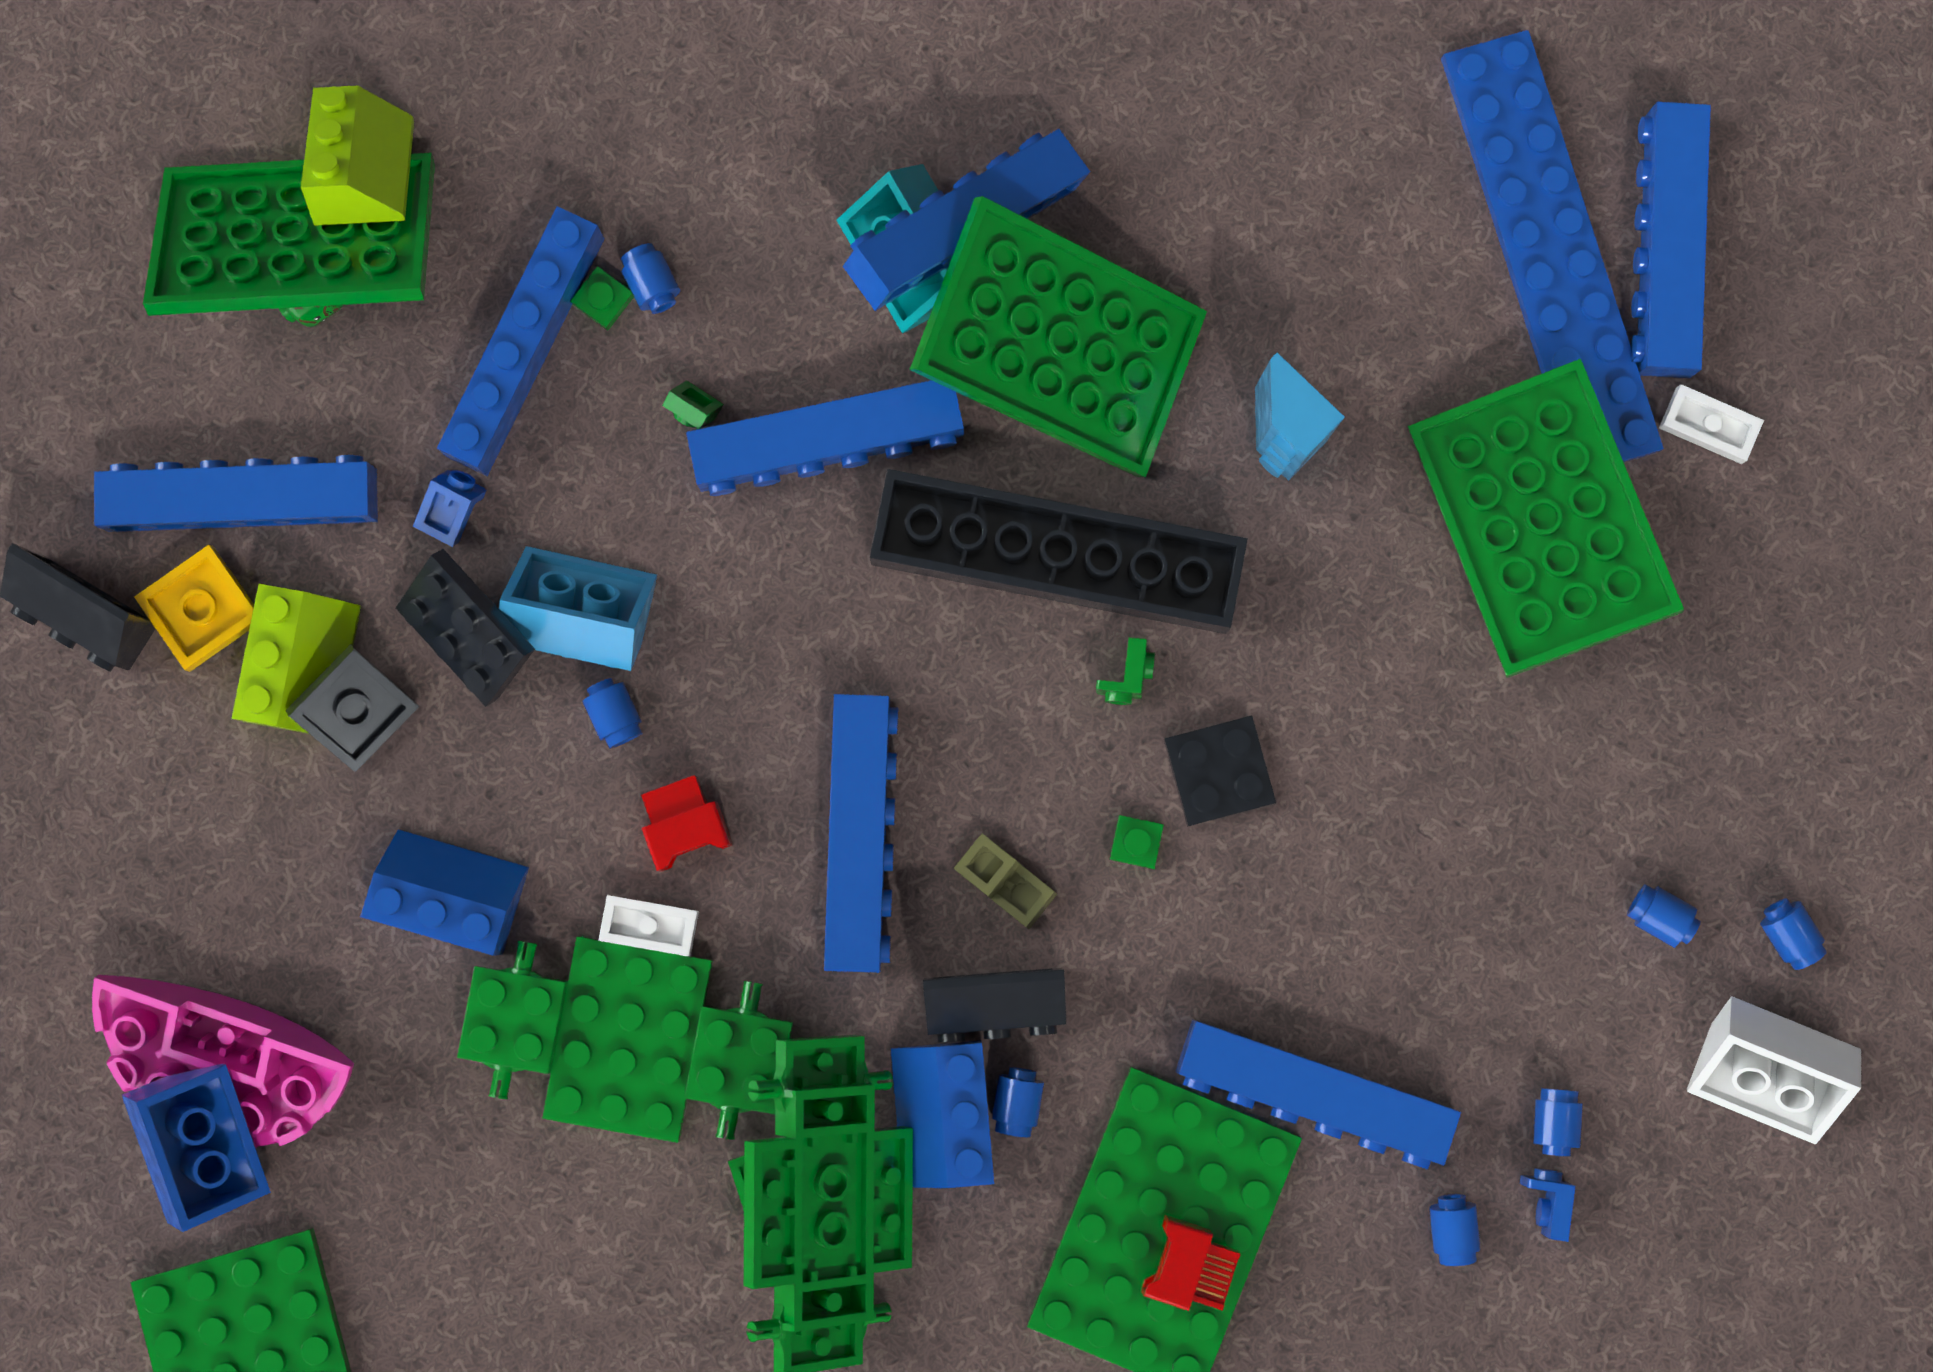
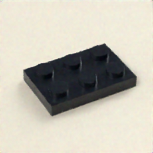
(464, 627)

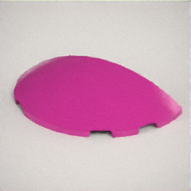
(277, 1067)

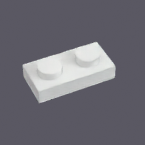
(1711, 424)
(648, 925)

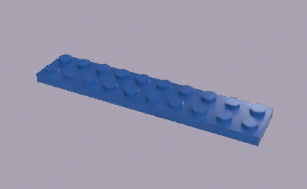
(1547, 229)

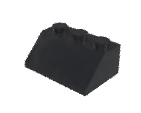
(73, 609)
(995, 1003)

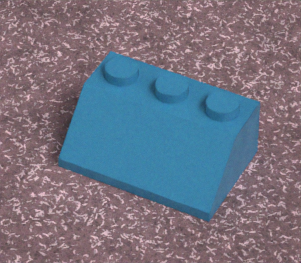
(1290, 419)
(579, 607)

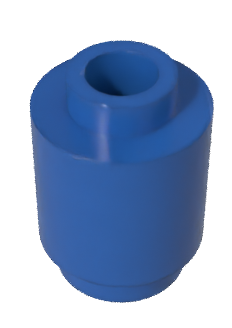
(649, 278)
(612, 713)
(1664, 915)
(1793, 933)
(1017, 1102)
(1558, 1121)
(1455, 1230)

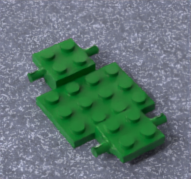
(622, 1038)
(824, 1203)

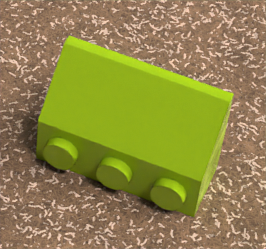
(356, 157)
(287, 649)

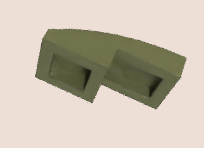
(1005, 881)

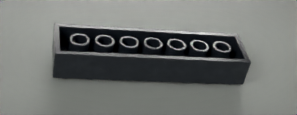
(1058, 551)

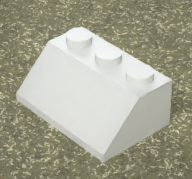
(1776, 1070)

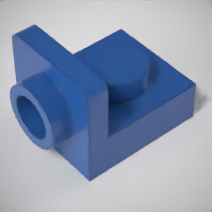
(448, 506)
(1556, 1209)

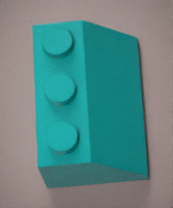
(889, 196)

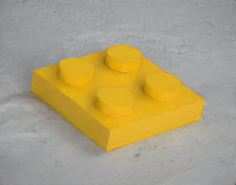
(198, 608)

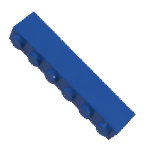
(1671, 240)
(924, 242)
(521, 341)
(824, 435)
(235, 495)
(858, 833)
(1318, 1093)

